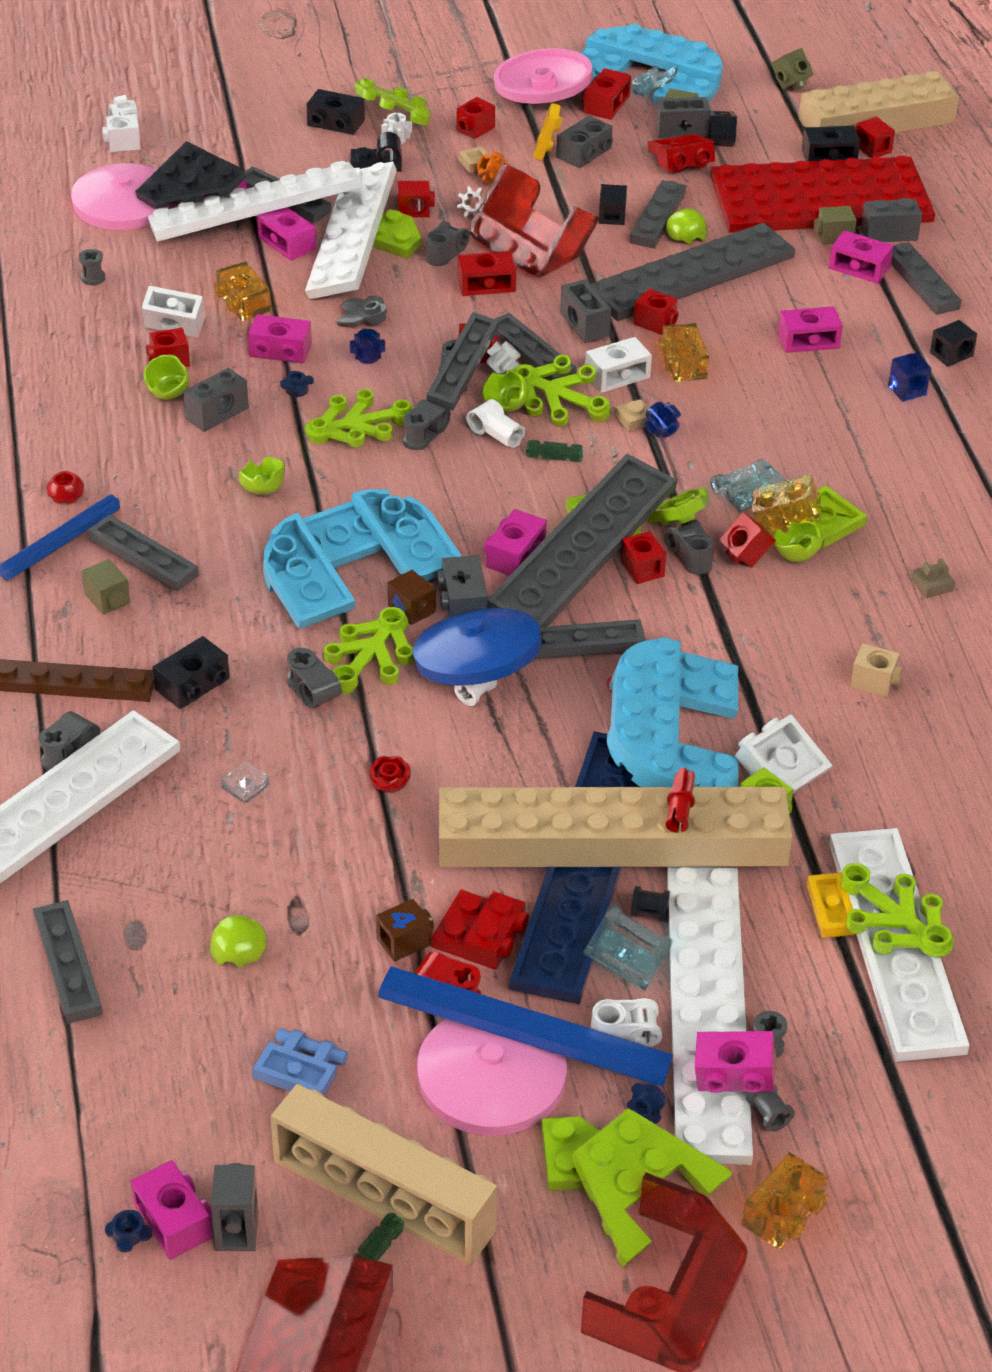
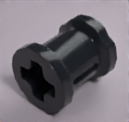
(650, 903)

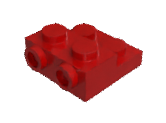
(683, 151)
(481, 927)

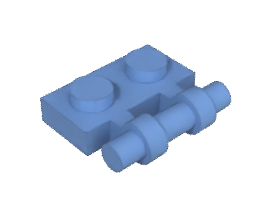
(286, 1066)

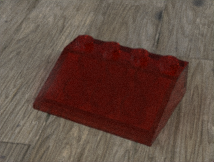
(319, 1316)

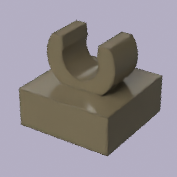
(933, 579)

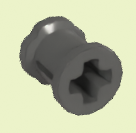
(91, 266)
(773, 1022)
(771, 1108)

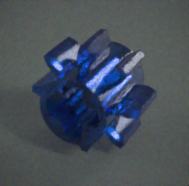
(367, 346)
(662, 419)

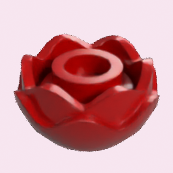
(65, 487)
(389, 773)

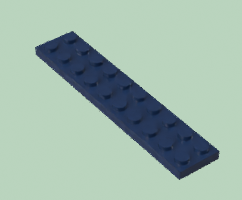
(570, 905)

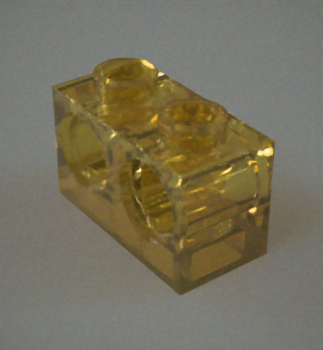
(684, 352)
(787, 502)
(779, 1197)

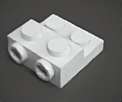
(785, 752)

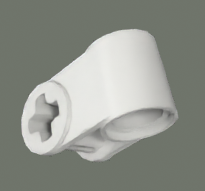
(627, 1020)

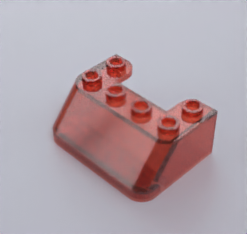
(511, 224)

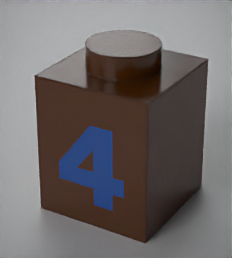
(412, 596)
(404, 929)

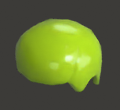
(686, 226)
(166, 377)
(507, 389)
(263, 478)
(799, 541)
(238, 941)

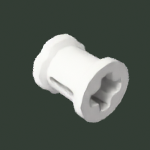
(471, 693)

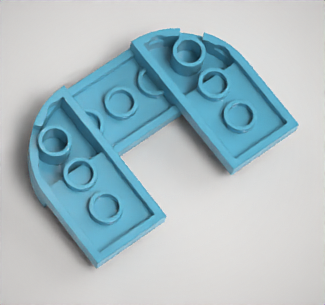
(619, 47)
(307, 549)
(646, 699)

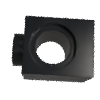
(612, 204)
(953, 343)

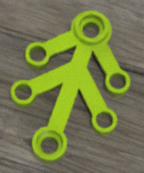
(388, 99)
(559, 389)
(326, 428)
(389, 623)
(932, 939)

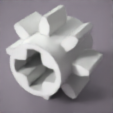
(122, 106)
(397, 124)
(466, 199)
(503, 357)

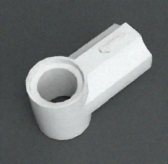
(491, 419)

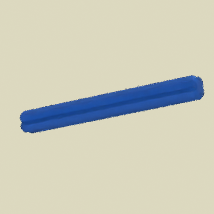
(58, 537)

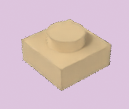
(470, 158)
(632, 414)

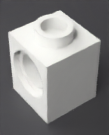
(122, 133)

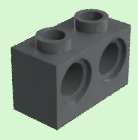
(584, 141)

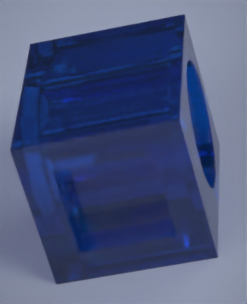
(909, 376)

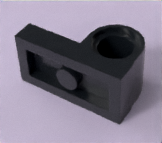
(723, 127)
(366, 157)

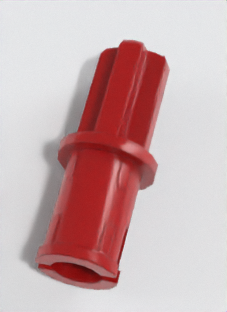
(680, 800)

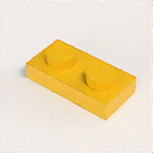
(545, 140)
(830, 904)

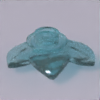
(653, 80)

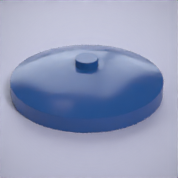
(477, 646)

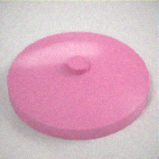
(543, 76)
(109, 198)
(487, 1080)

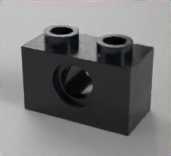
(335, 111)
(830, 143)
(191, 672)

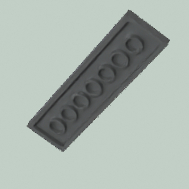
(696, 268)
(584, 541)

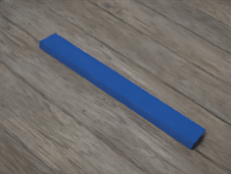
(526, 1026)

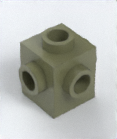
(792, 69)

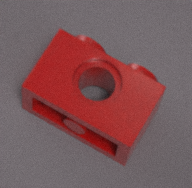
(606, 93)
(486, 273)

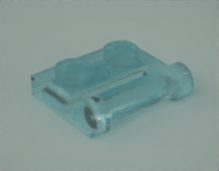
(740, 484)
(623, 954)

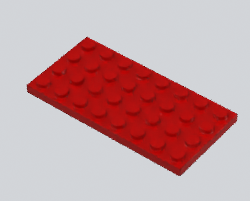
(791, 193)

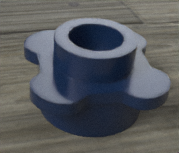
(296, 383)
(647, 1101)
(126, 1221)

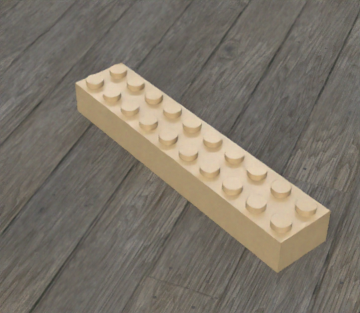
(611, 827)

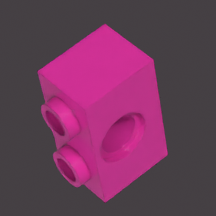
(287, 232)
(861, 256)
(810, 329)
(280, 338)
(514, 541)
(735, 1061)
(174, 1228)

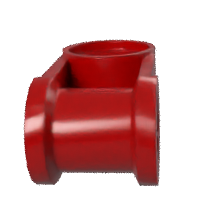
(450, 971)

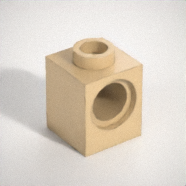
(875, 670)

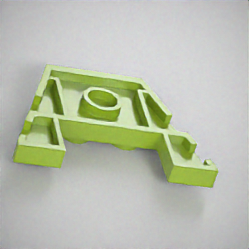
(613, 1171)

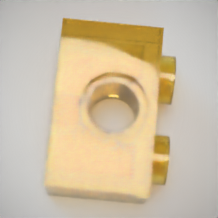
(243, 290)

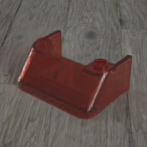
(680, 1323)

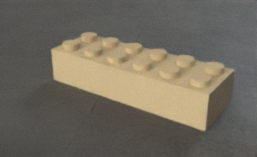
(899, 102)
(384, 1173)

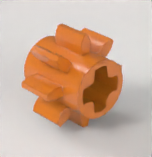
(489, 166)

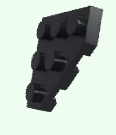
(190, 176)

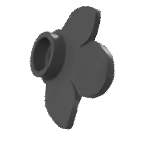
(357, 310)

